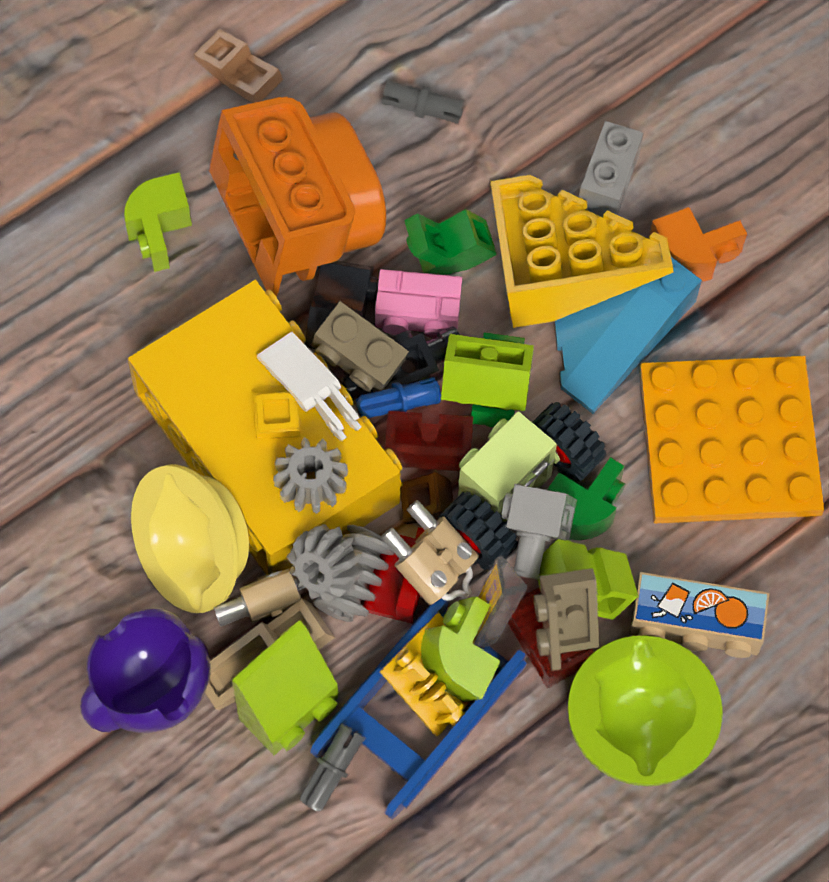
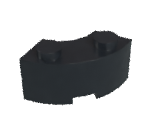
(341, 282)

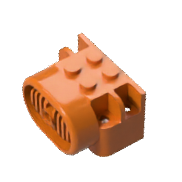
(297, 187)

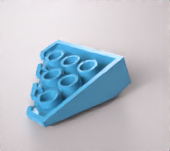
(615, 335)

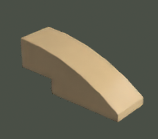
(251, 645)

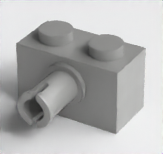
(537, 518)

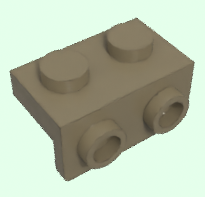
(567, 614)

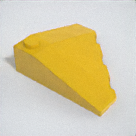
(565, 256)

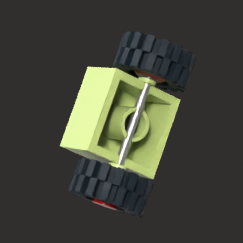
(519, 455)

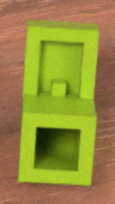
(155, 209)
(452, 654)

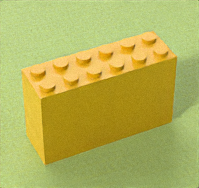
(202, 397)

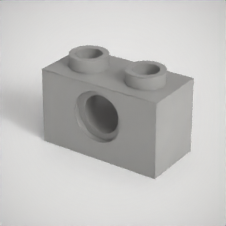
(611, 168)

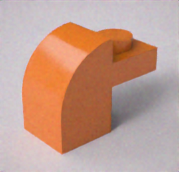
(697, 250)

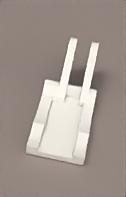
(308, 381)

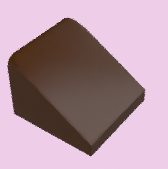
(430, 490)

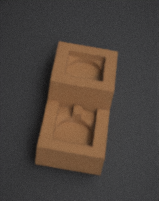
(237, 68)

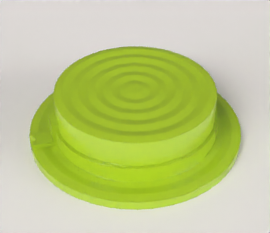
(645, 710)

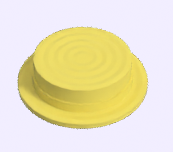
(189, 537)

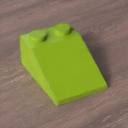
(285, 690)

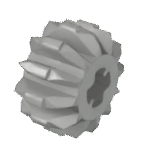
(327, 470)
(325, 563)

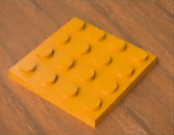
(730, 439)

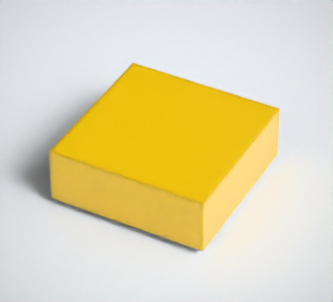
(276, 415)

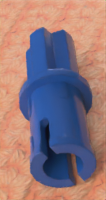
(399, 398)

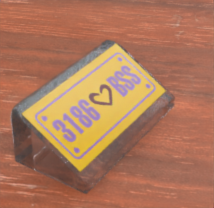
(503, 592)

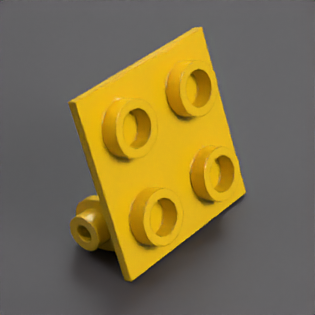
(418, 686)

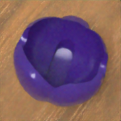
(145, 674)

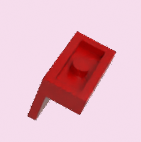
(395, 595)

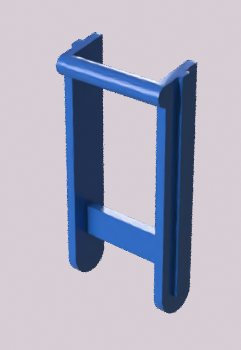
(390, 748)

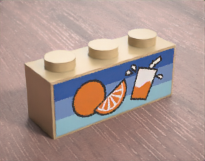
(700, 614)

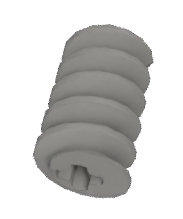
(372, 547)

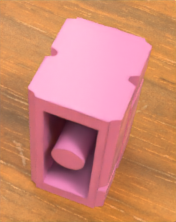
(417, 302)

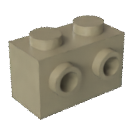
(358, 348)

